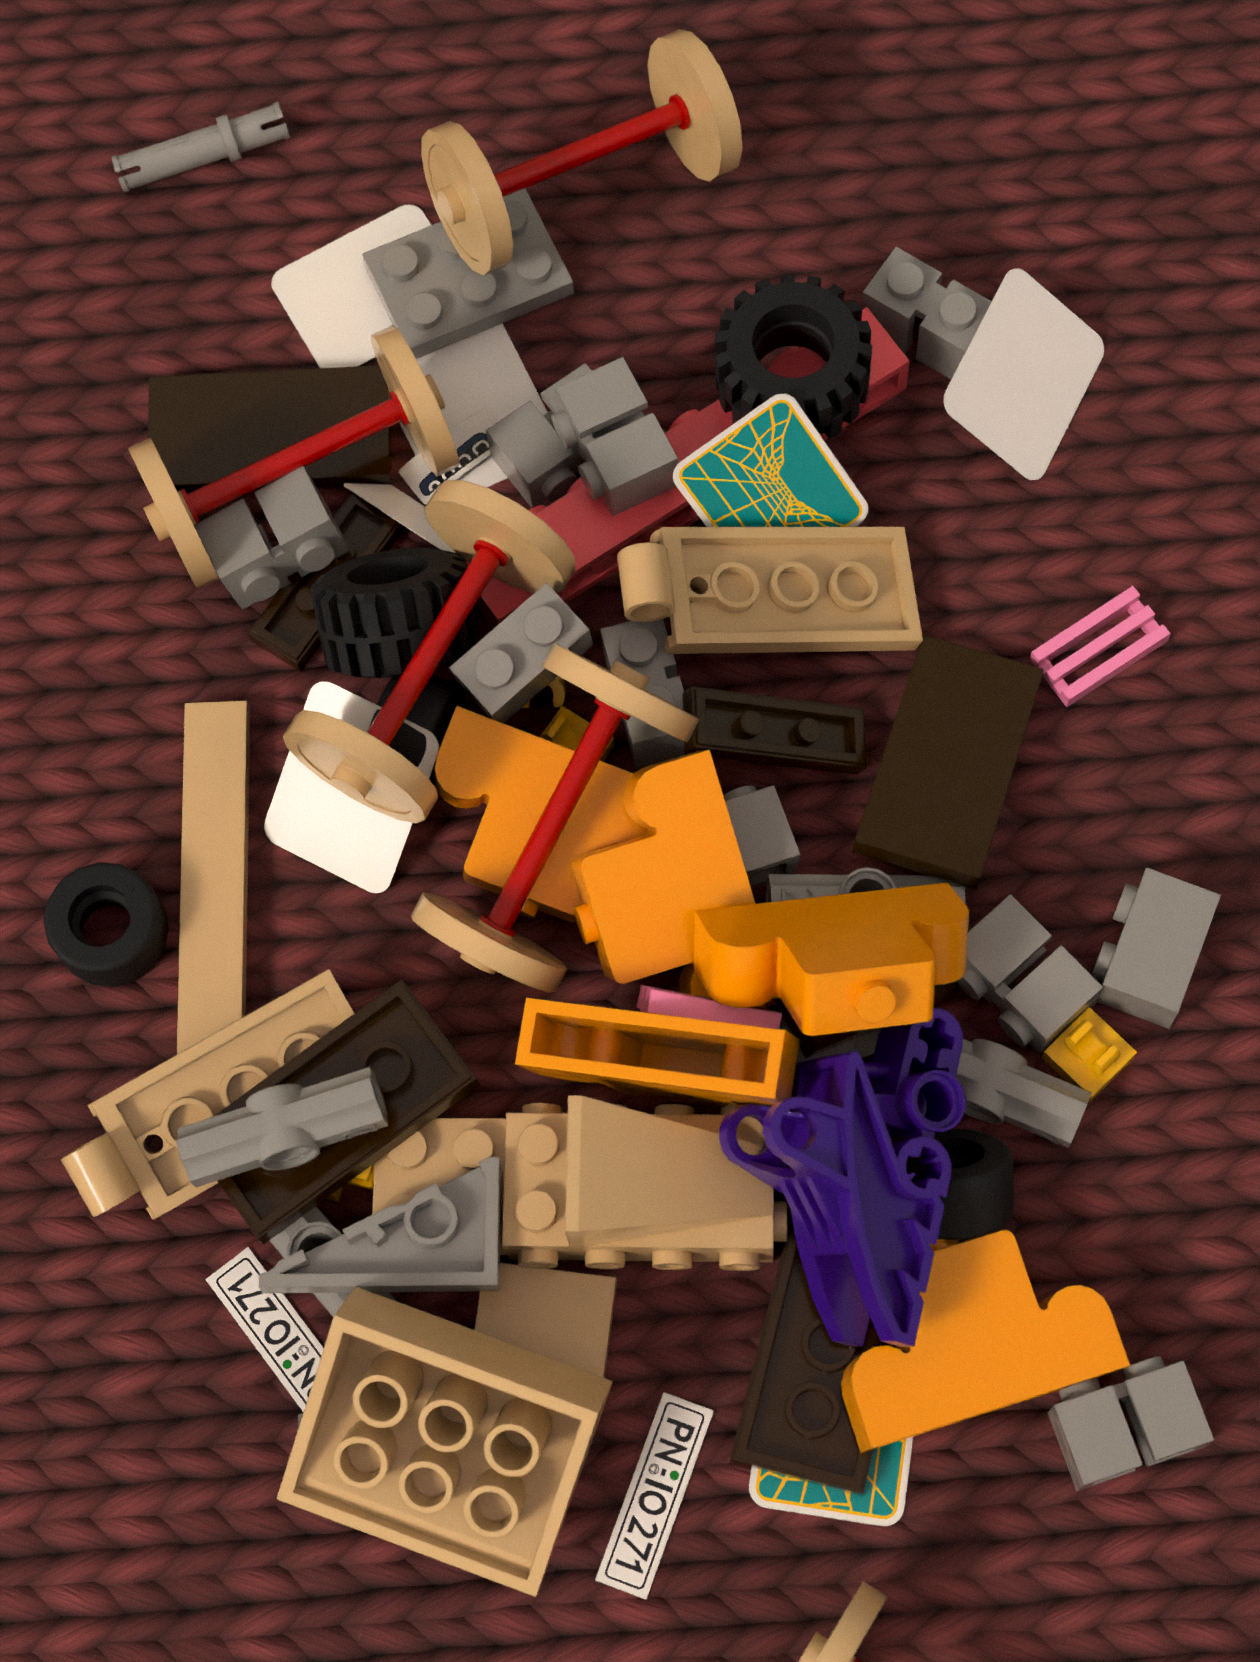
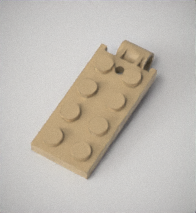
(774, 589)
(190, 1090)

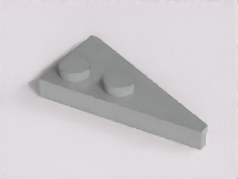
(431, 1244)

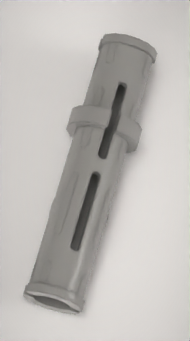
(201, 147)

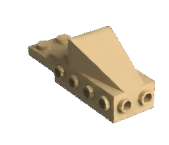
(603, 1184)

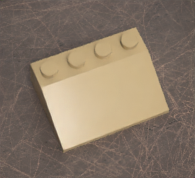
(443, 1440)

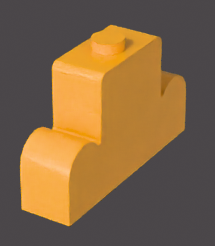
(515, 779)
(647, 888)
(836, 957)
(658, 1054)
(979, 1346)

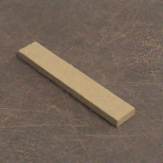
(213, 869)

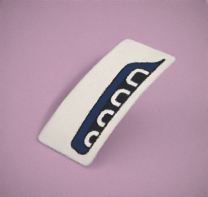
(471, 447)

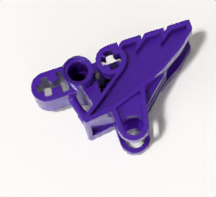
(848, 1189)

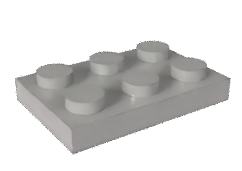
(443, 301)

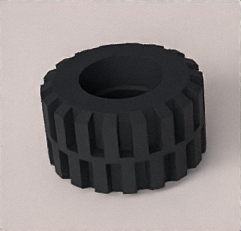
(801, 317)
(382, 607)

